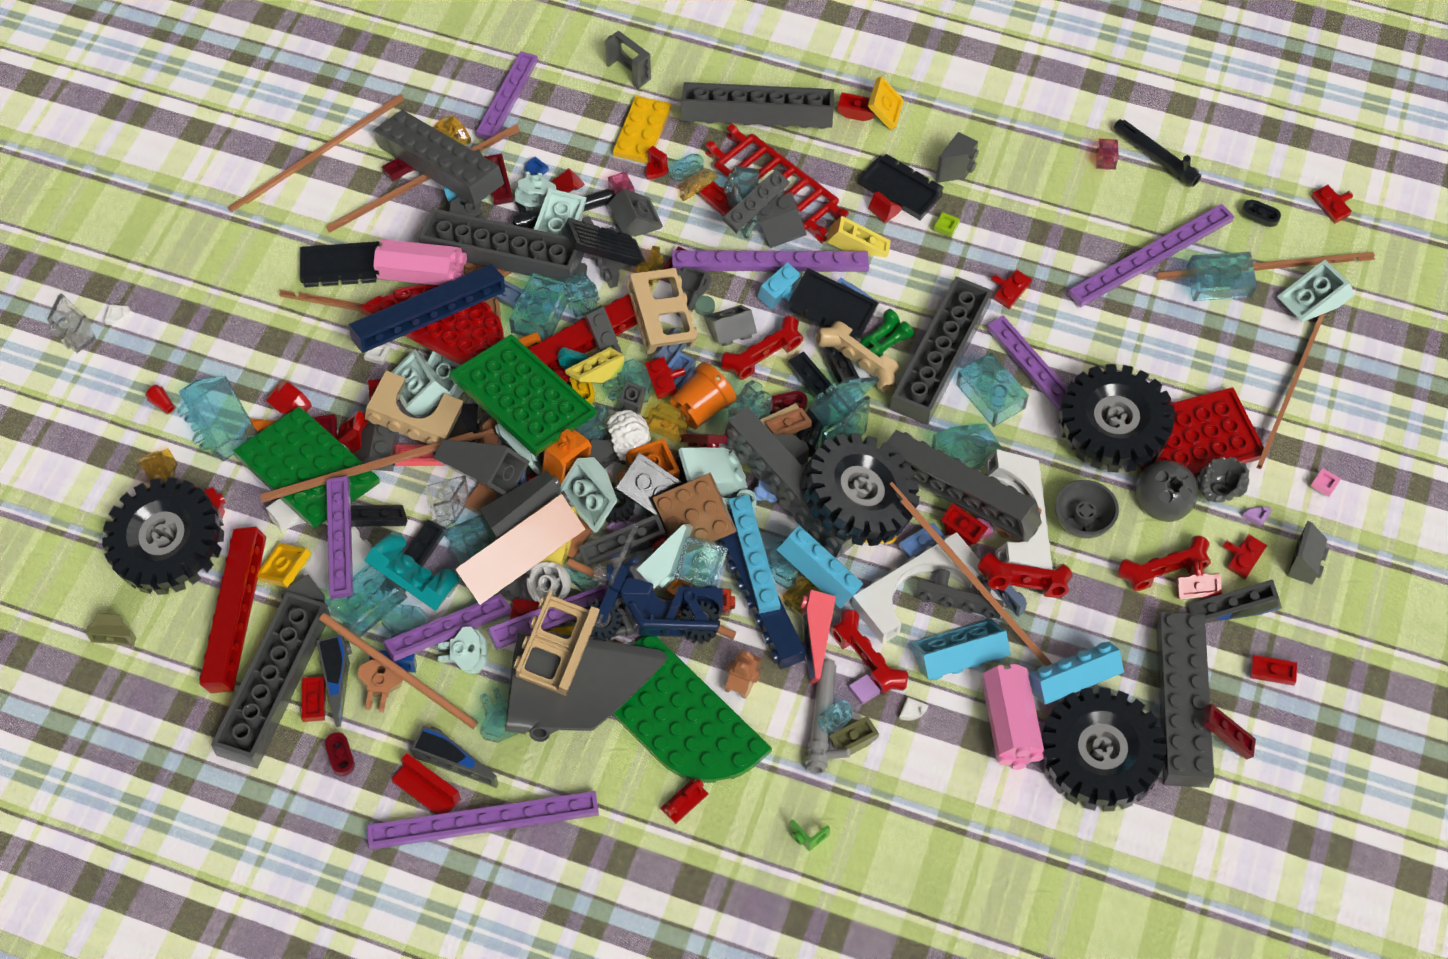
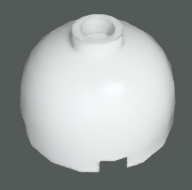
(547, 577)

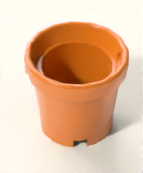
(703, 395)

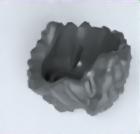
(1223, 479)

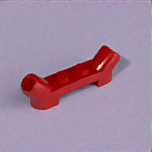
(744, 364)
(1003, 574)
(1143, 575)
(847, 634)

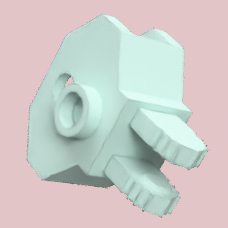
(532, 190)
(466, 650)

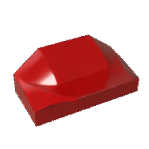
(855, 107)
(287, 398)
(351, 431)
(963, 523)

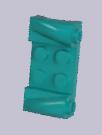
(404, 571)

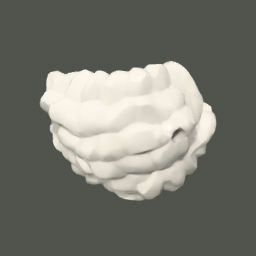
(627, 432)

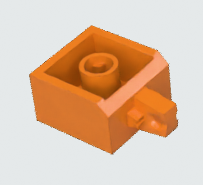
(658, 453)
(563, 454)

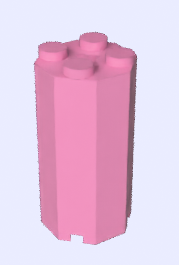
(418, 262)
(1012, 716)

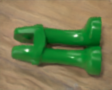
(891, 322)

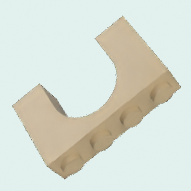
(385, 412)

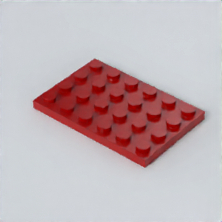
(1211, 429)

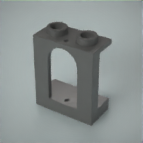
(639, 65)

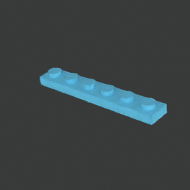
(754, 554)

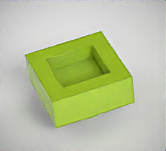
(947, 224)

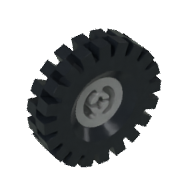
(1117, 397)
(871, 472)
(166, 510)
(1104, 722)

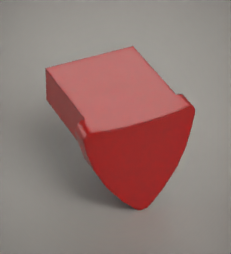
(657, 163)
(568, 181)
(883, 207)

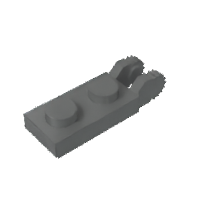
(601, 329)

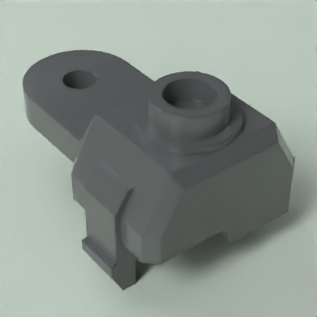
(694, 284)

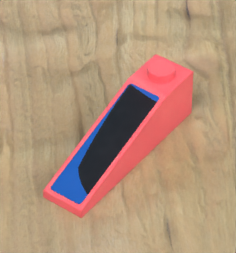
(816, 621)

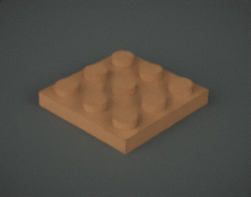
(696, 504)

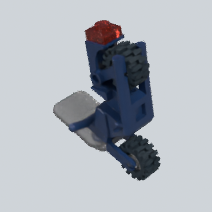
(649, 613)

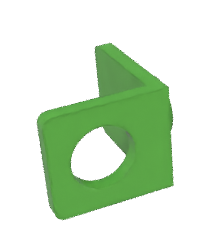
(802, 838)

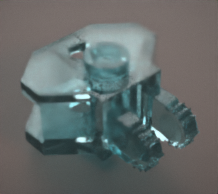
(580, 294)
(633, 372)
(754, 398)
(595, 427)
(782, 570)
(397, 624)
(495, 718)

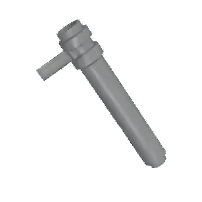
(818, 746)

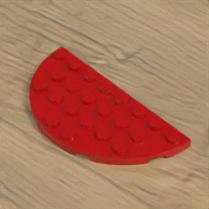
(454, 337)

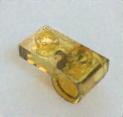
(655, 261)

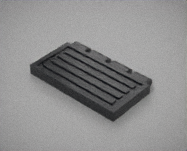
(901, 186)
(603, 242)
(338, 262)
(831, 302)

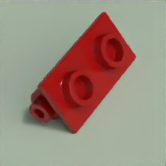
(685, 800)

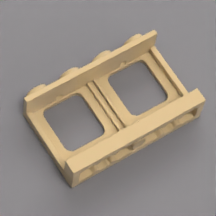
(649, 309)
(568, 650)

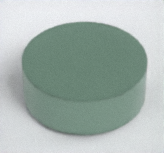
(705, 305)

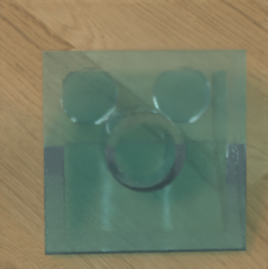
(701, 561)

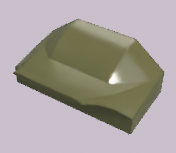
(110, 630)
(854, 735)

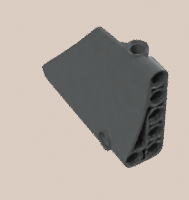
(602, 684)

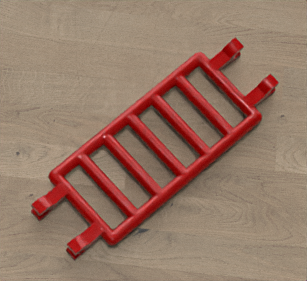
(743, 141)

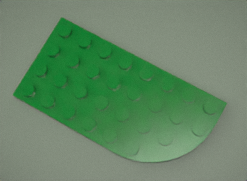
(689, 724)

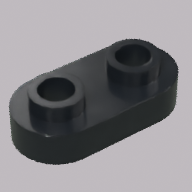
(1261, 213)

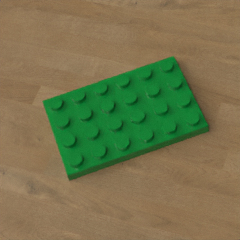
(522, 394)
(299, 451)

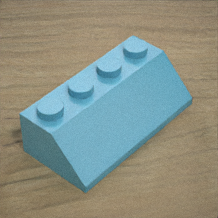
(819, 566)
(961, 649)
(1076, 672)

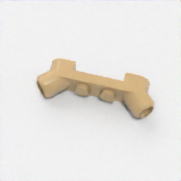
(839, 337)

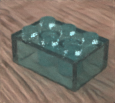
(1221, 276)
(539, 307)
(992, 389)
(371, 598)

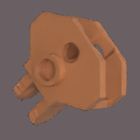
(743, 673)
(377, 683)

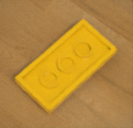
(642, 129)

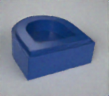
(536, 166)

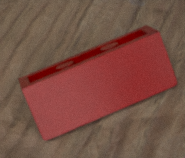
(426, 786)

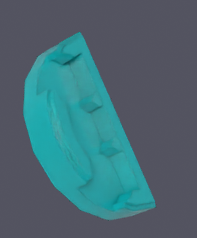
(569, 358)

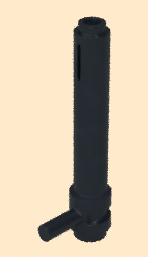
(1180, 168)
(528, 218)

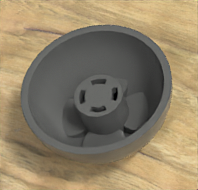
(1158, 495)
(1086, 509)

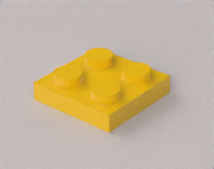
(885, 103)
(283, 564)

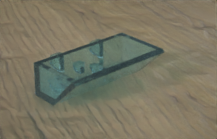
(217, 416)

